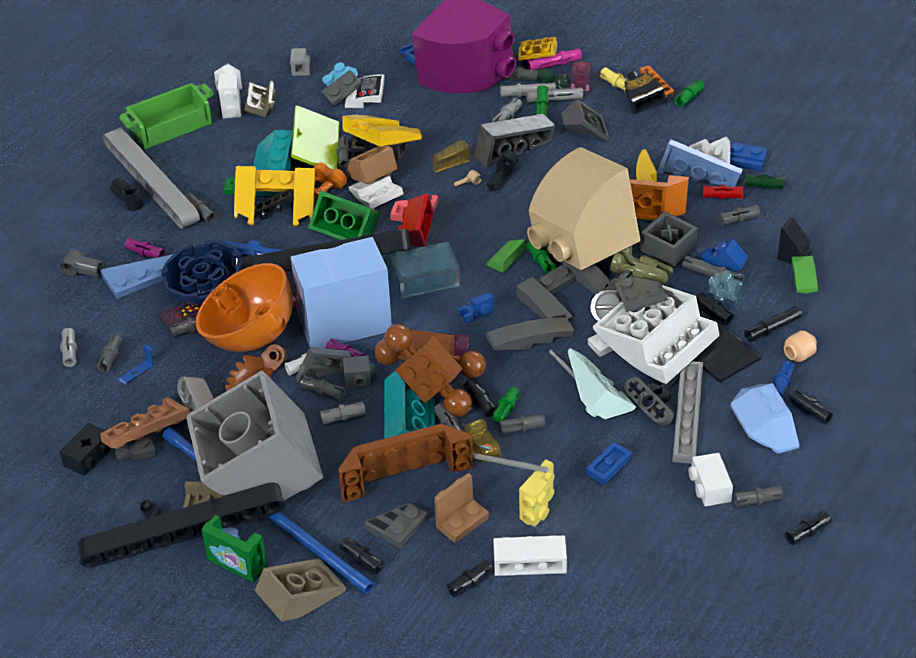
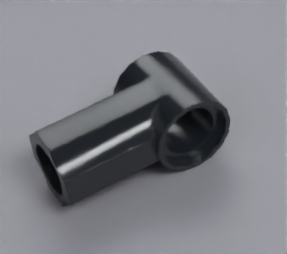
(127, 193)

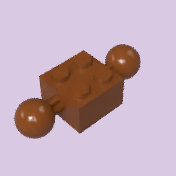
(471, 361)
(428, 369)

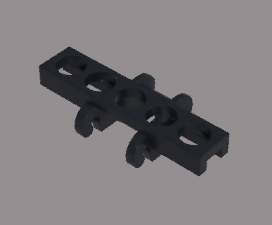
(278, 200)

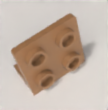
(457, 511)

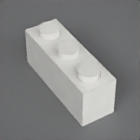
(530, 555)

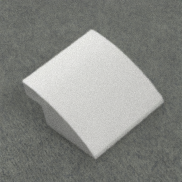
(659, 336)

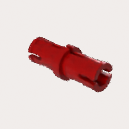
(722, 192)

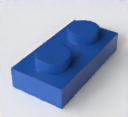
(608, 463)

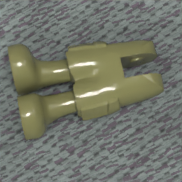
(641, 268)

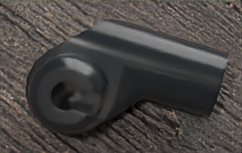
(149, 509)

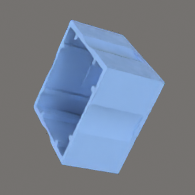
(342, 293)

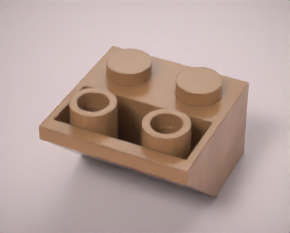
(372, 165)

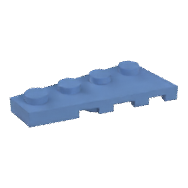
(698, 165)
(134, 276)

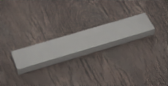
(687, 413)

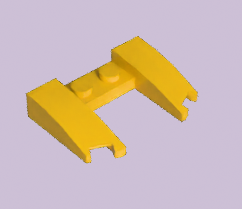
(379, 130)
(250, 180)

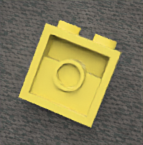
(535, 495)

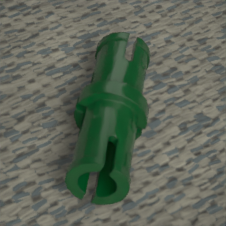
(765, 181)

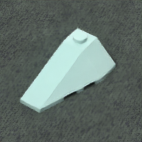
(597, 390)

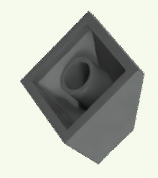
(585, 121)

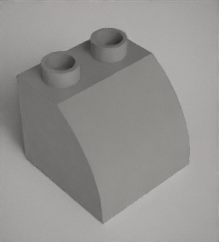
(253, 440)

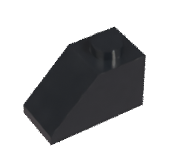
(792, 242)

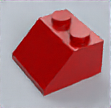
(418, 219)

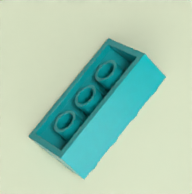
(274, 154)
(404, 408)

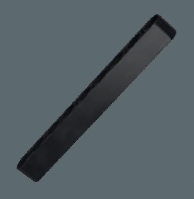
(386, 243)
(179, 525)

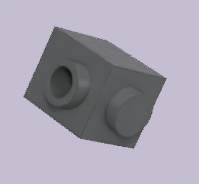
(358, 371)

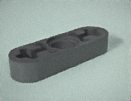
(657, 402)

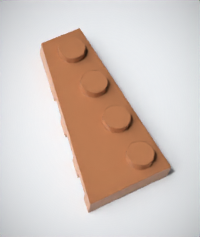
(142, 424)

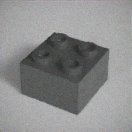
(668, 239)

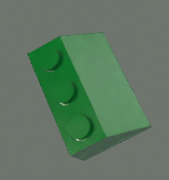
(342, 217)

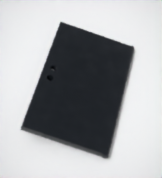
(726, 353)

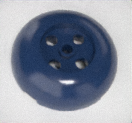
(198, 270)

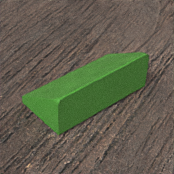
(507, 255)

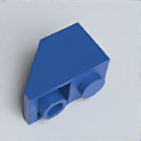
(725, 254)

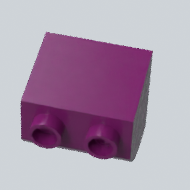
(463, 47)

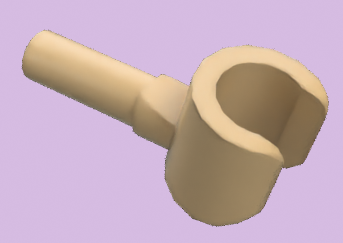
(472, 176)

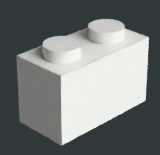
(229, 96)
(711, 479)

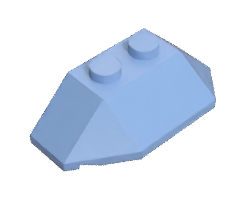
(766, 417)

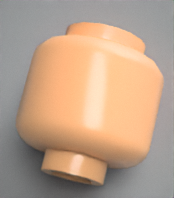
(800, 346)

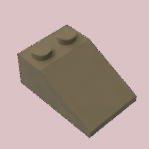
(298, 588)

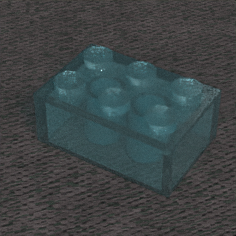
(425, 269)

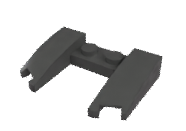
(539, 293)

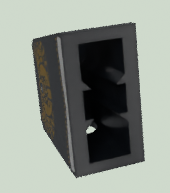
(643, 91)

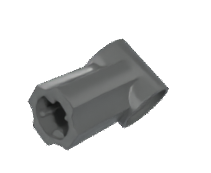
(76, 262)

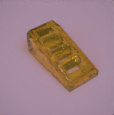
(459, 153)

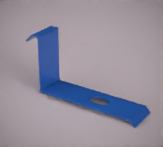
(140, 368)

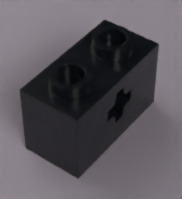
(84, 450)

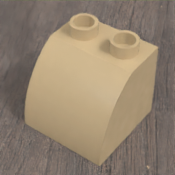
(583, 210)

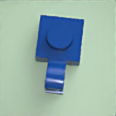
(478, 308)

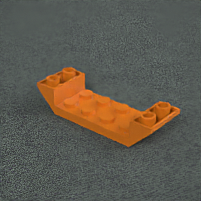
(655, 198)

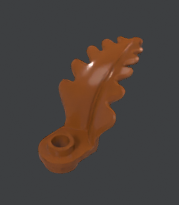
(256, 364)

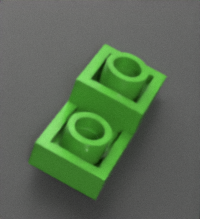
(804, 274)

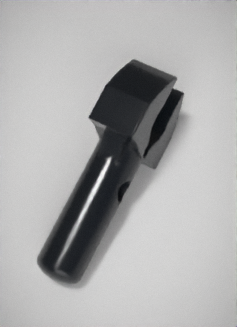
(666, 395)

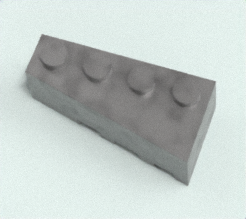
(513, 136)

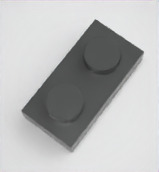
(341, 88)

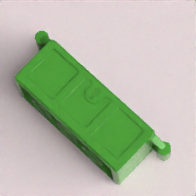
(169, 115)

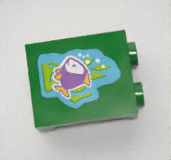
(233, 554)

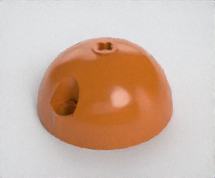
(247, 309)

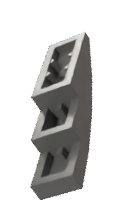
(524, 334)

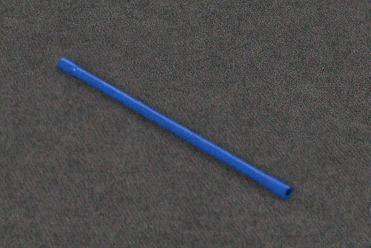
(355, 577)

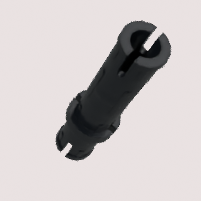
(765, 327)

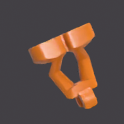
(329, 178)

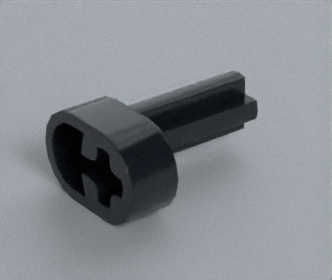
(502, 169)

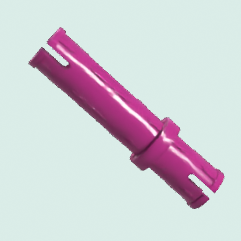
(559, 58)

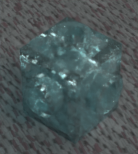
(731, 286)

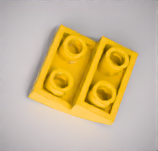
(537, 48)

